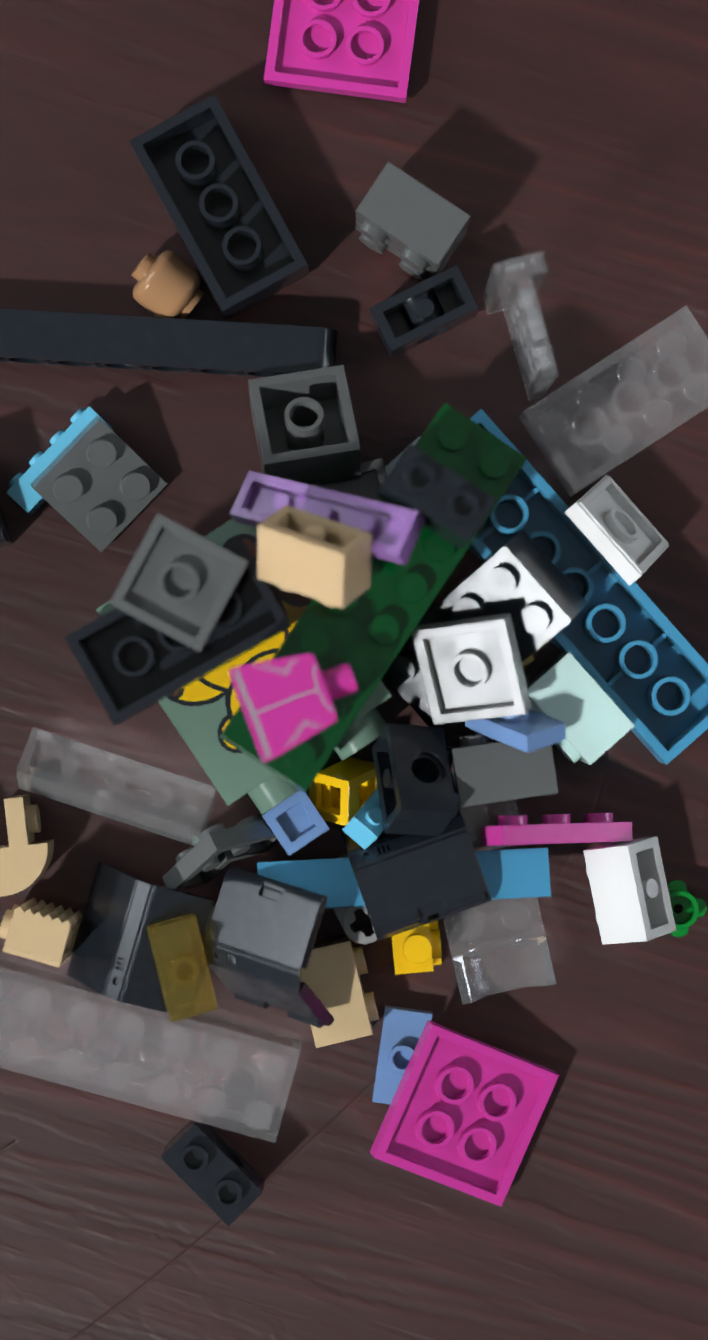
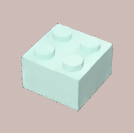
(573, 696)

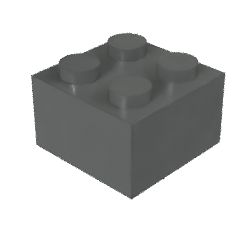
(410, 223)
(305, 426)
(497, 772)

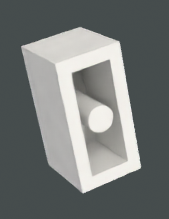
(629, 891)

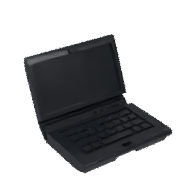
(417, 877)
(113, 940)
(262, 941)

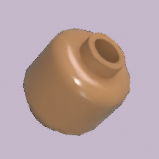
(167, 285)

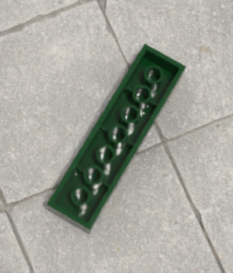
(383, 617)

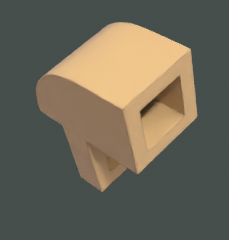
(23, 858)

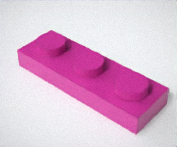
(556, 830)

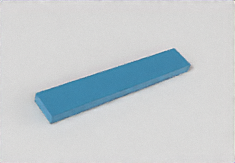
(506, 873)

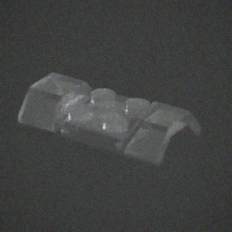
(501, 941)

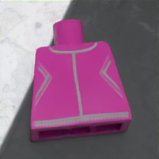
(289, 700)

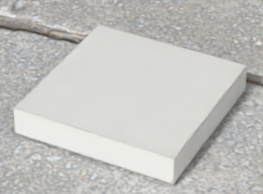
(617, 529)

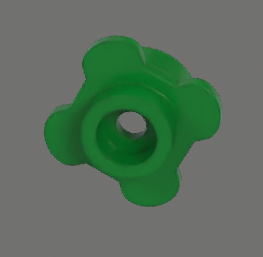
(691, 907)

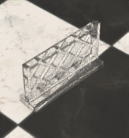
(514, 290)

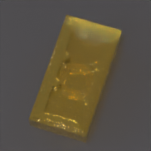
(182, 967)

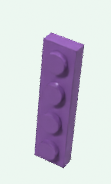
(392, 527)

